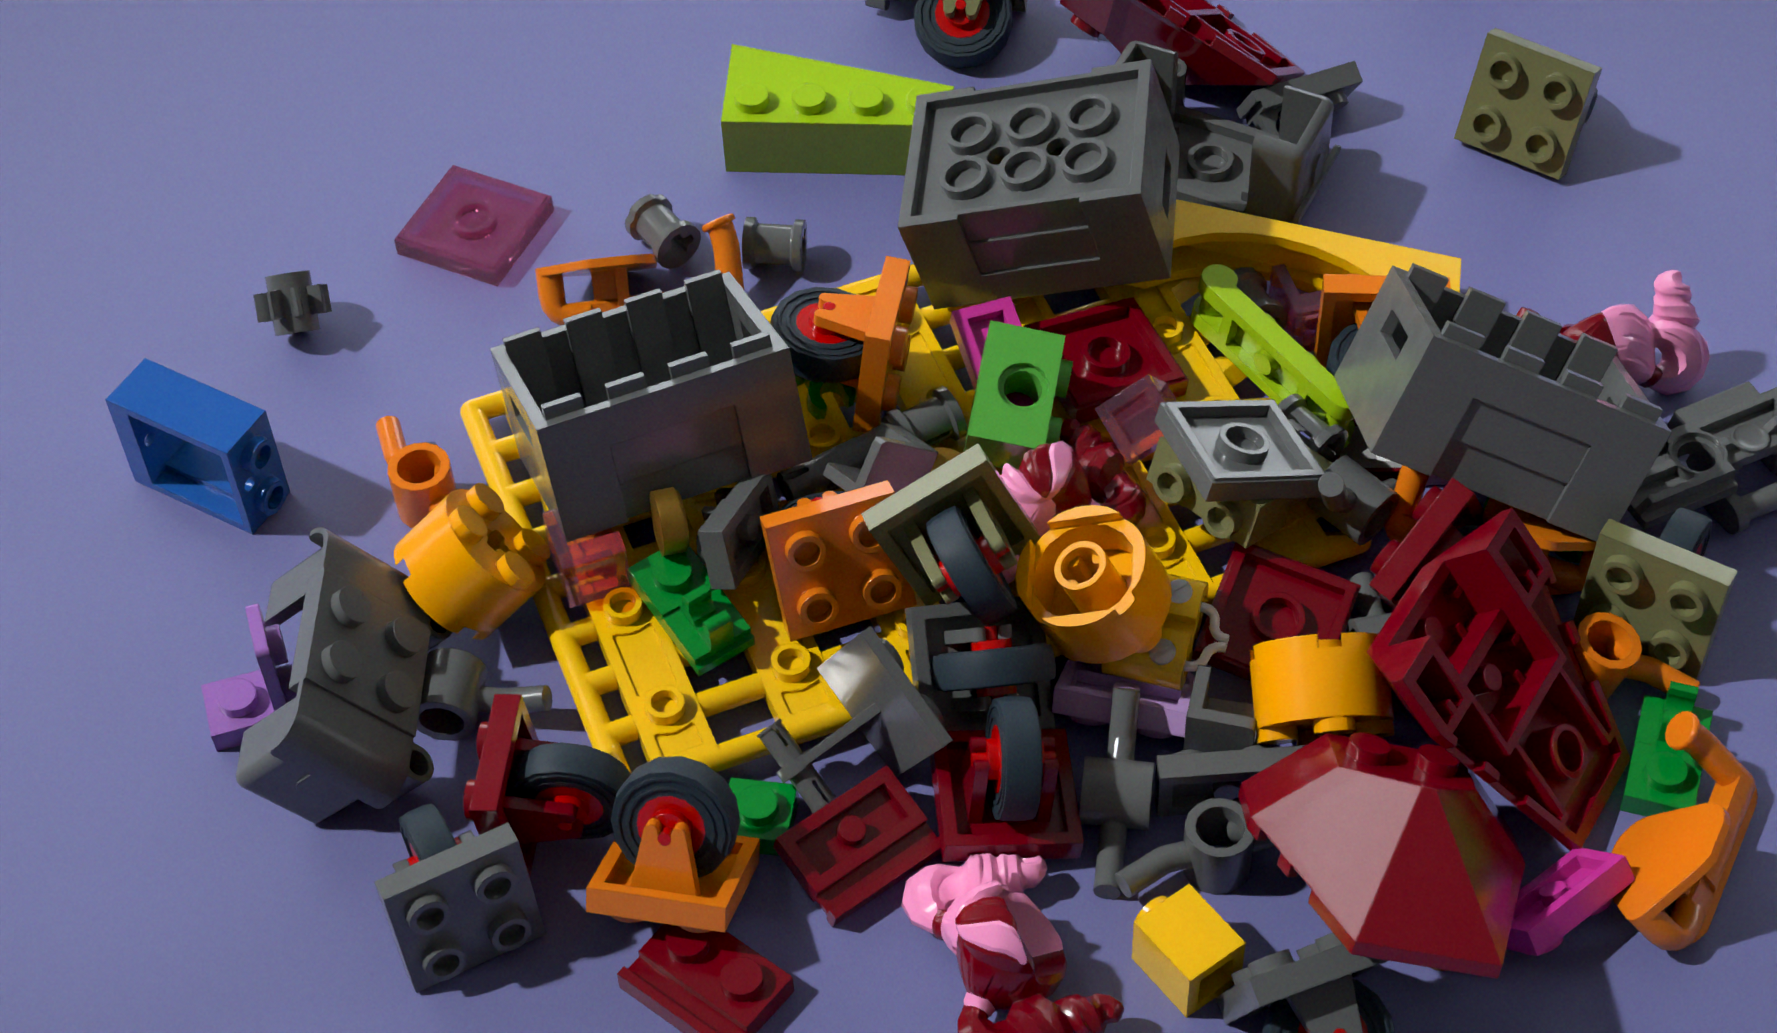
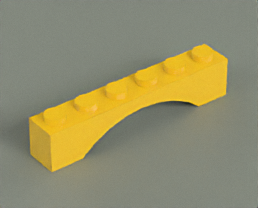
(1238, 240)

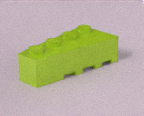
(816, 116)

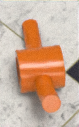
(417, 472)
(1612, 652)

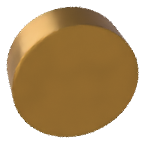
(669, 521)

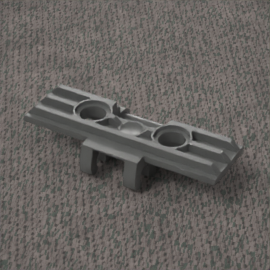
(1720, 439)

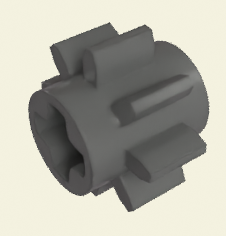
(292, 303)

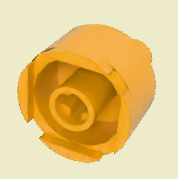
(472, 562)
(1095, 585)
(1318, 688)

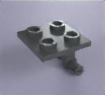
(883, 704)

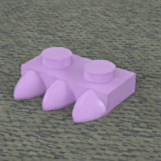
(1087, 699)

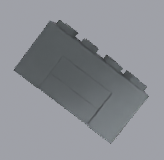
(1041, 186)
(651, 399)
(1499, 402)

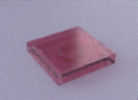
(474, 225)

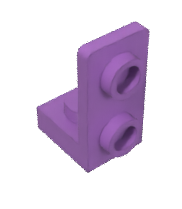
(248, 698)

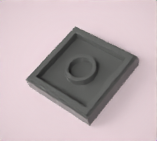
(1239, 450)

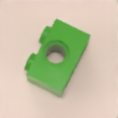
(1023, 363)

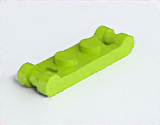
(1264, 349)

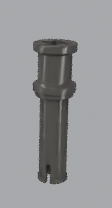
(929, 421)

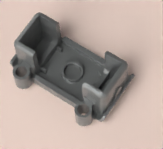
(1240, 165)
(355, 687)

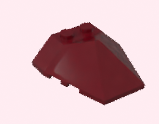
(1202, 35)
(1498, 680)
(1395, 848)

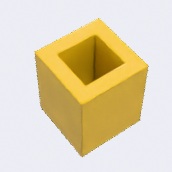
(1186, 949)

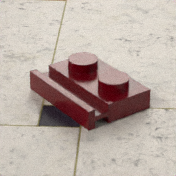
(858, 845)
(706, 982)

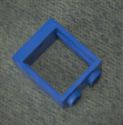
(199, 445)

